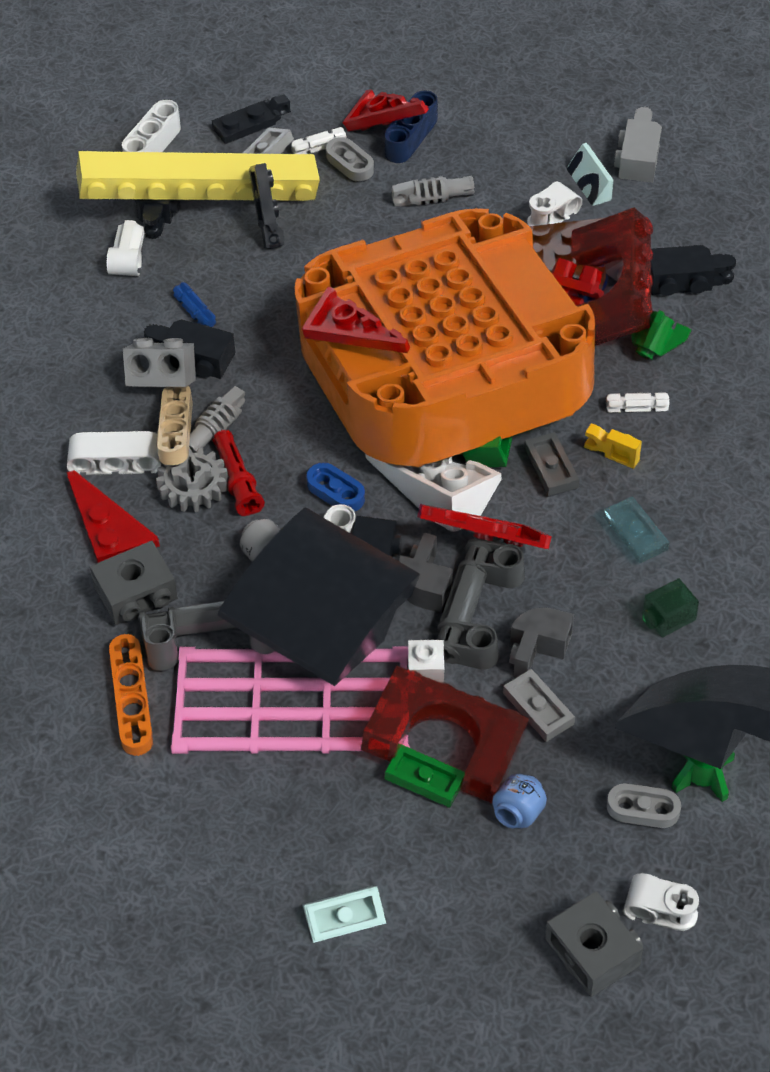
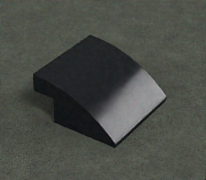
(319, 596)
(703, 711)

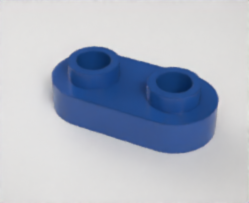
(338, 487)

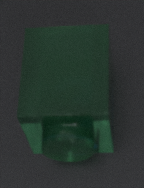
(670, 608)

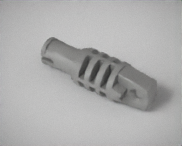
(433, 189)
(216, 418)

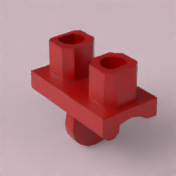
(586, 285)

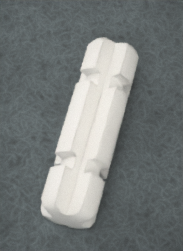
(316, 142)
(637, 402)

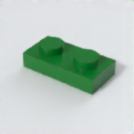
(425, 776)

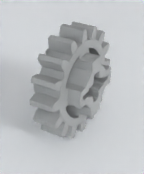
(208, 482)

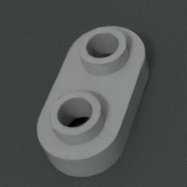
(354, 161)
(643, 803)

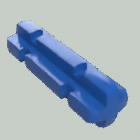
(194, 305)

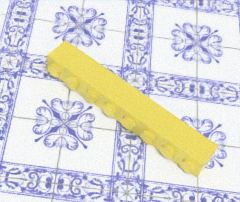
(192, 175)

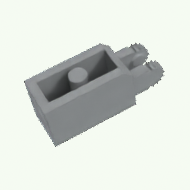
(639, 147)

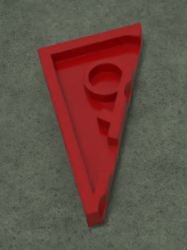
(382, 110)
(347, 324)
(106, 523)
(487, 527)

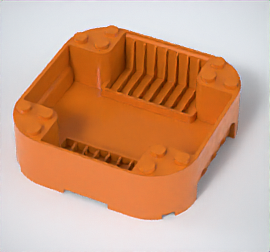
(485, 329)

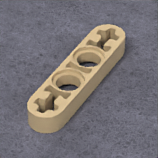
(174, 425)

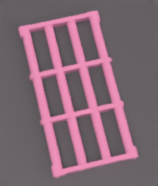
(183, 745)

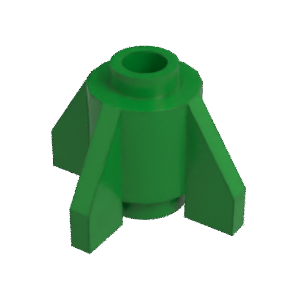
(660, 336)
(703, 775)

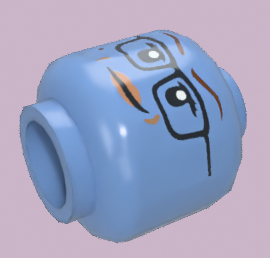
(519, 801)

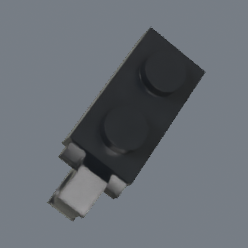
(251, 118)
(265, 207)

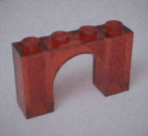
(628, 303)
(415, 698)

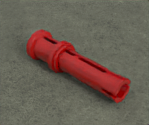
(240, 482)

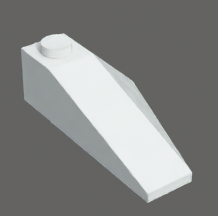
(444, 484)

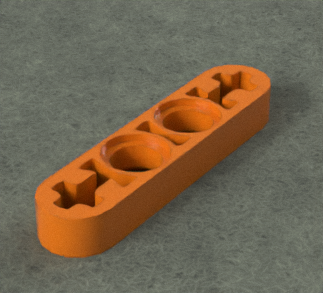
(130, 694)

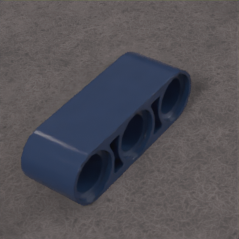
(408, 133)

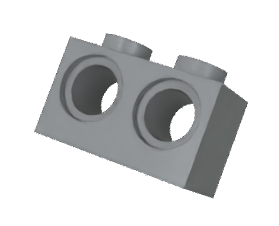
(160, 370)

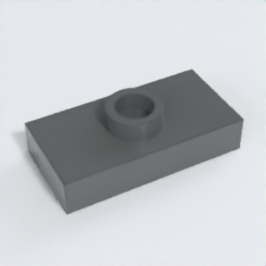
(551, 464)

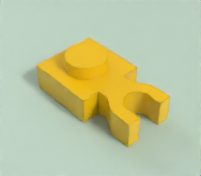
(616, 445)

